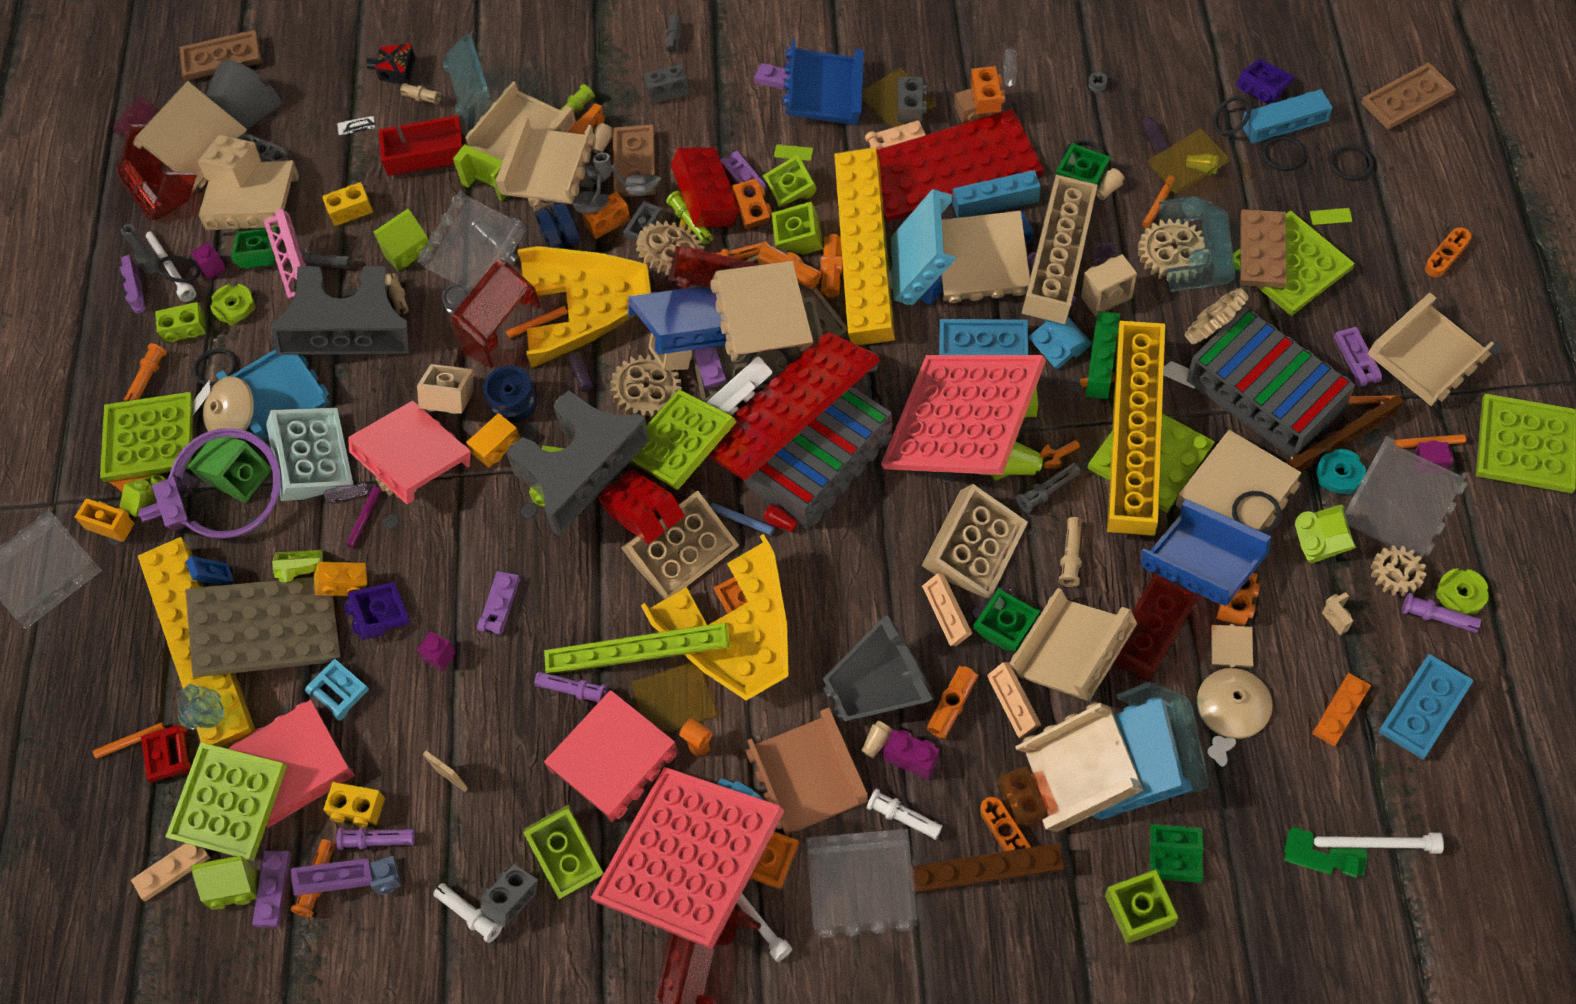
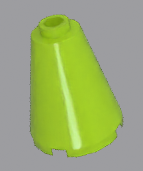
(1022, 461)

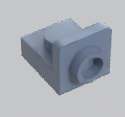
(385, 875)

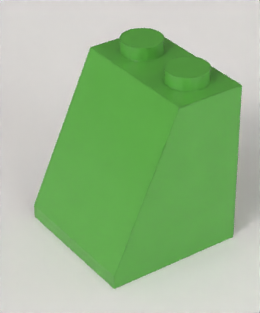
(230, 467)

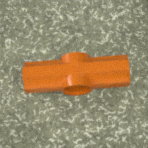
(831, 266)
(805, 274)
(946, 714)

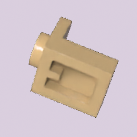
(1337, 615)

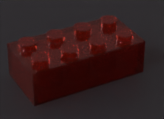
(1159, 621)

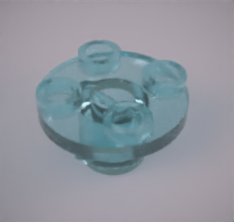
(199, 707)

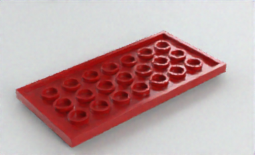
(953, 159)
(791, 403)

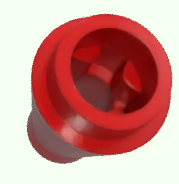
(778, 517)

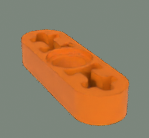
(1448, 243)
(1001, 811)

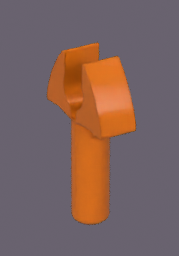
(1057, 454)

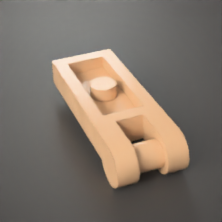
(895, 135)

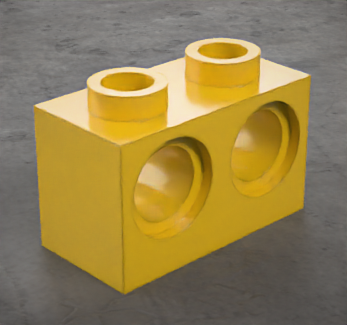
(347, 204)
(356, 799)

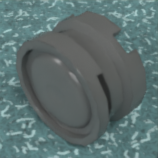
(454, 296)

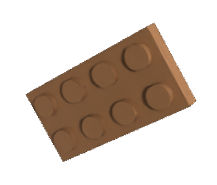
(203, 57)
(1408, 95)
(633, 154)
(1263, 248)

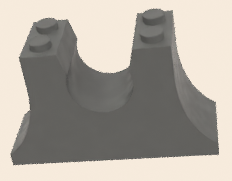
(340, 326)
(578, 473)

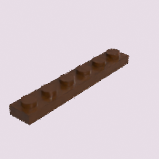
(1347, 434)
(987, 868)

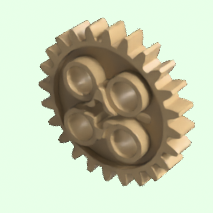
(659, 241)
(1168, 242)
(1216, 316)
(647, 372)

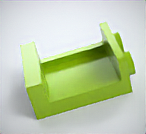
(478, 165)

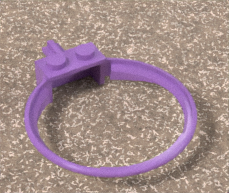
(169, 501)

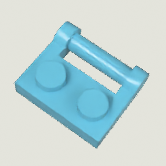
(342, 683)

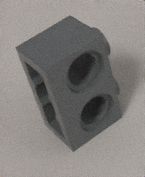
(666, 83)
(910, 99)
(511, 897)

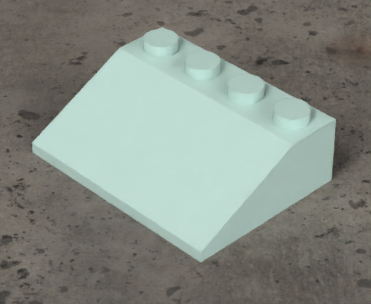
(308, 451)

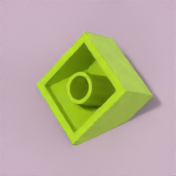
(797, 229)
(401, 240)
(226, 882)

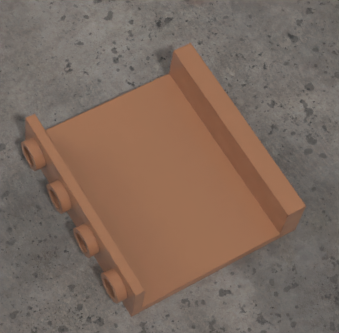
(808, 773)

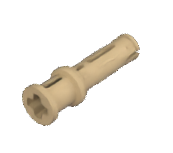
(1070, 561)

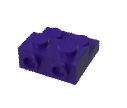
(1264, 81)
(376, 610)

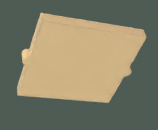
(1231, 646)
(445, 771)

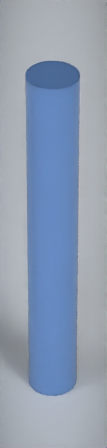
(743, 519)

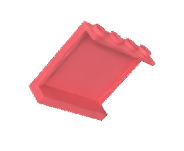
(407, 450)
(307, 749)
(612, 756)

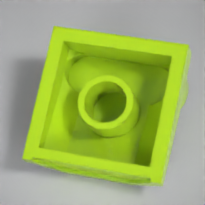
(790, 181)
(1324, 533)
(294, 563)

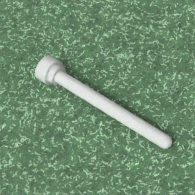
(184, 290)
(1432, 842)
(778, 948)

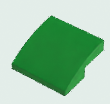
(1176, 852)

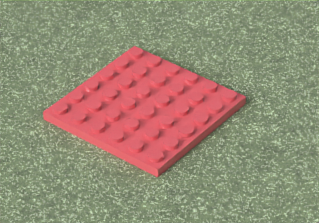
(964, 413)
(688, 856)

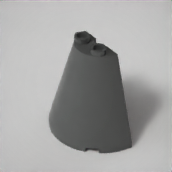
(242, 93)
(877, 676)

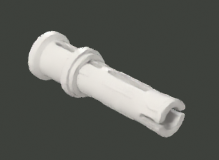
(893, 809)
(473, 916)

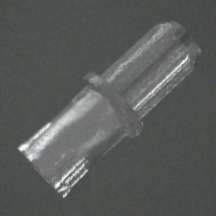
(1010, 67)

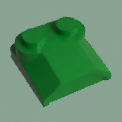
(1083, 164)
(253, 248)
(1006, 621)

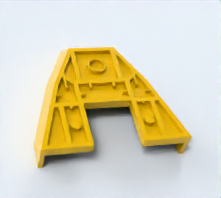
(596, 296)
(756, 629)

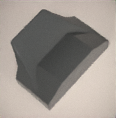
(645, 214)

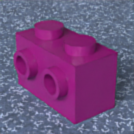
(911, 753)

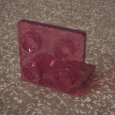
(139, 113)

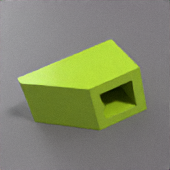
(139, 494)

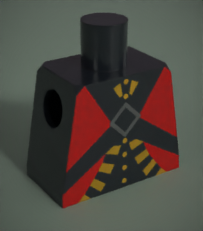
(393, 63)

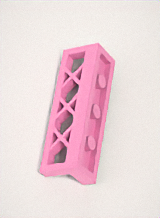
(292, 246)

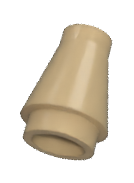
(603, 137)
(1111, 181)
(877, 739)

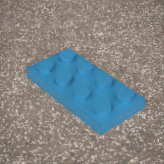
(983, 337)
(1425, 706)

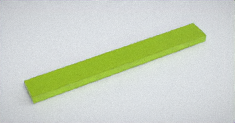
(637, 648)

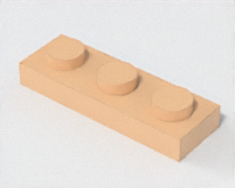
(947, 609)
(1014, 700)
(168, 870)

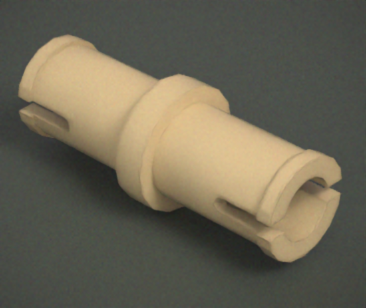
(420, 93)
(396, 294)

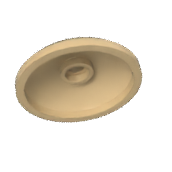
(228, 405)
(1232, 716)

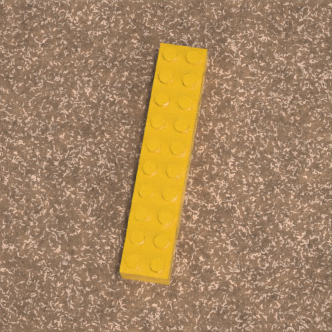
(864, 247)
(1136, 429)
(167, 579)

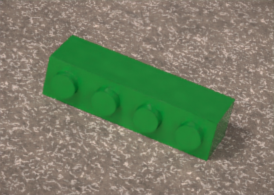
(1102, 355)

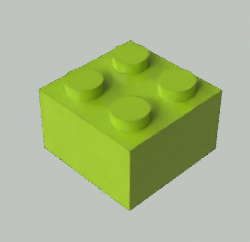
(1141, 906)

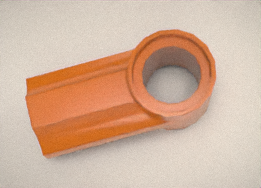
(696, 737)

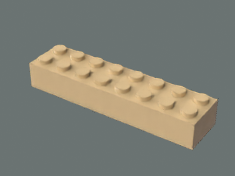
(1060, 249)

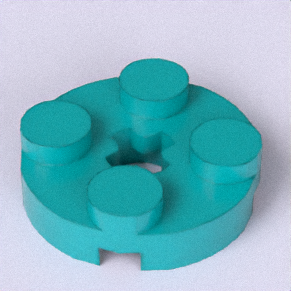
(1339, 483)

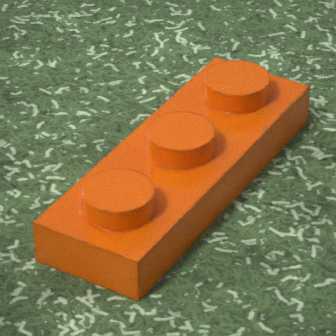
(1341, 709)

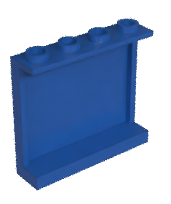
(823, 85)
(680, 318)
(1207, 553)

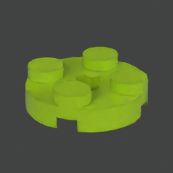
(237, 312)
(1472, 581)

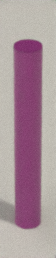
(363, 517)

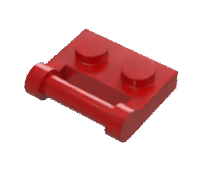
(158, 753)

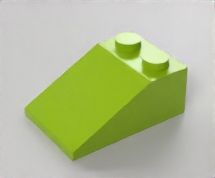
(563, 851)

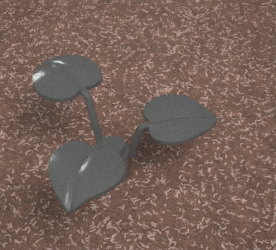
(593, 202)

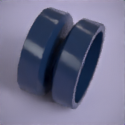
(560, 225)
(510, 393)

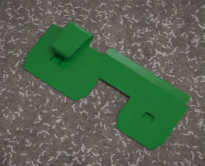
(1300, 852)

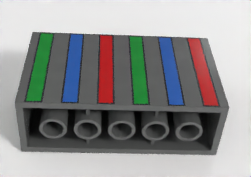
(1270, 382)
(824, 457)

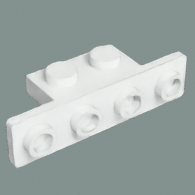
(741, 387)

